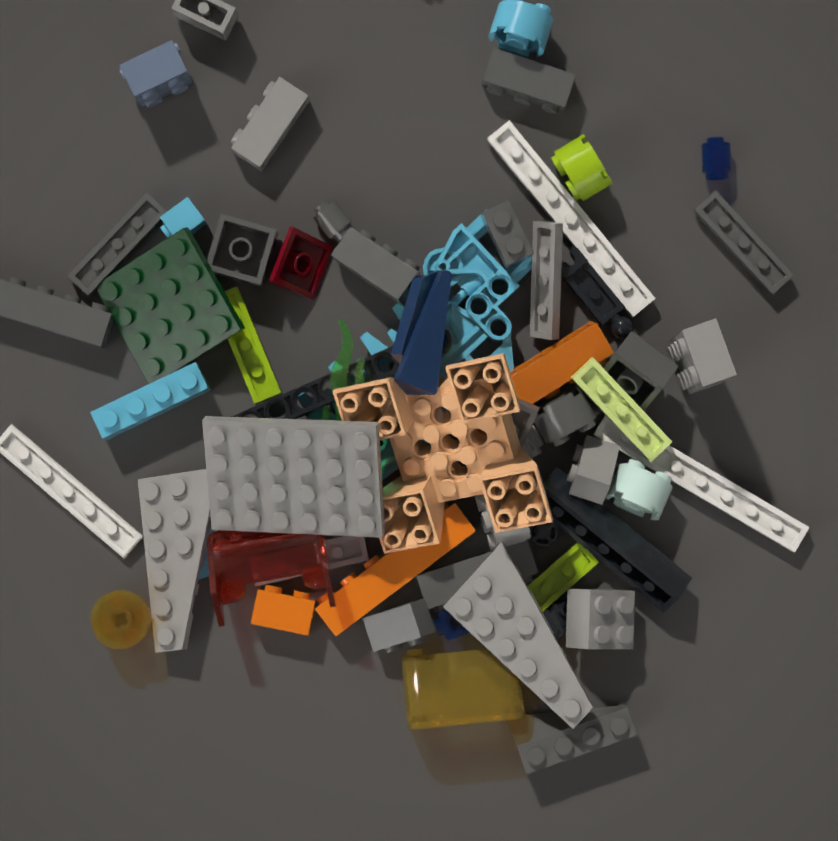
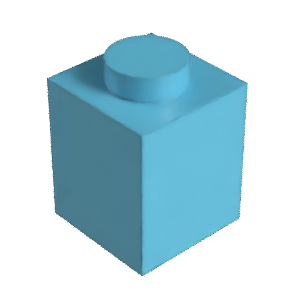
(182, 216)

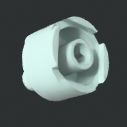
(639, 489)

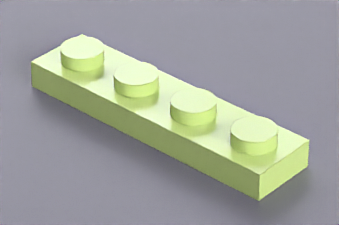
(621, 409)

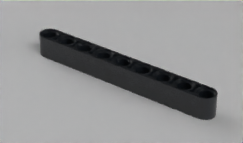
(316, 388)

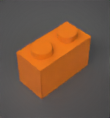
(283, 611)

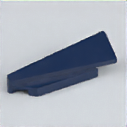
(421, 334)

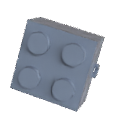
(156, 74)

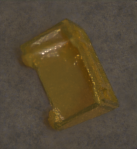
(459, 689)

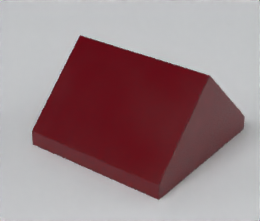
(301, 263)

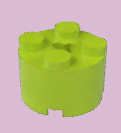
(582, 167)

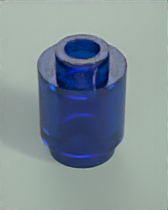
(716, 159)

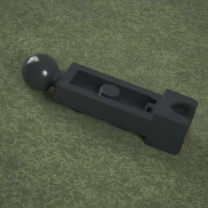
(595, 294)

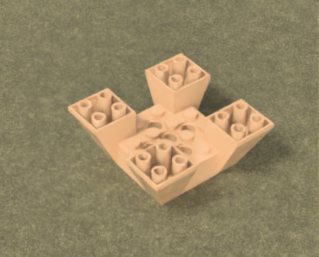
(477, 396)

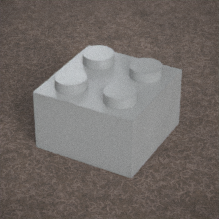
(600, 619)

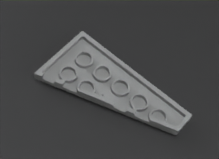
(175, 544)
(512, 627)

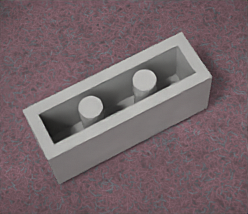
(269, 123)

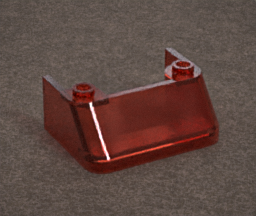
(255, 557)

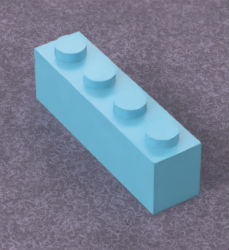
(150, 401)

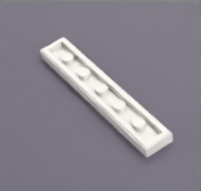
(69, 491)

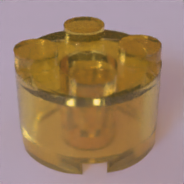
(106, 624)

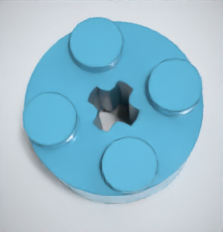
(521, 27)

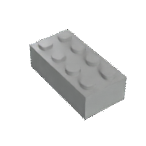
(701, 357)

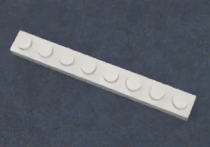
(576, 224)
(713, 489)

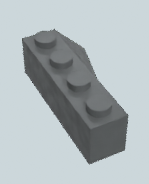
(548, 739)

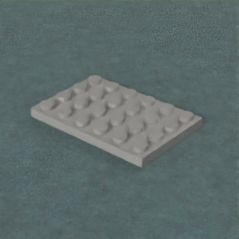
(294, 476)

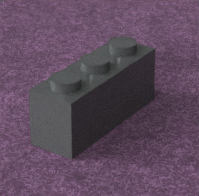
(528, 81)
(376, 264)

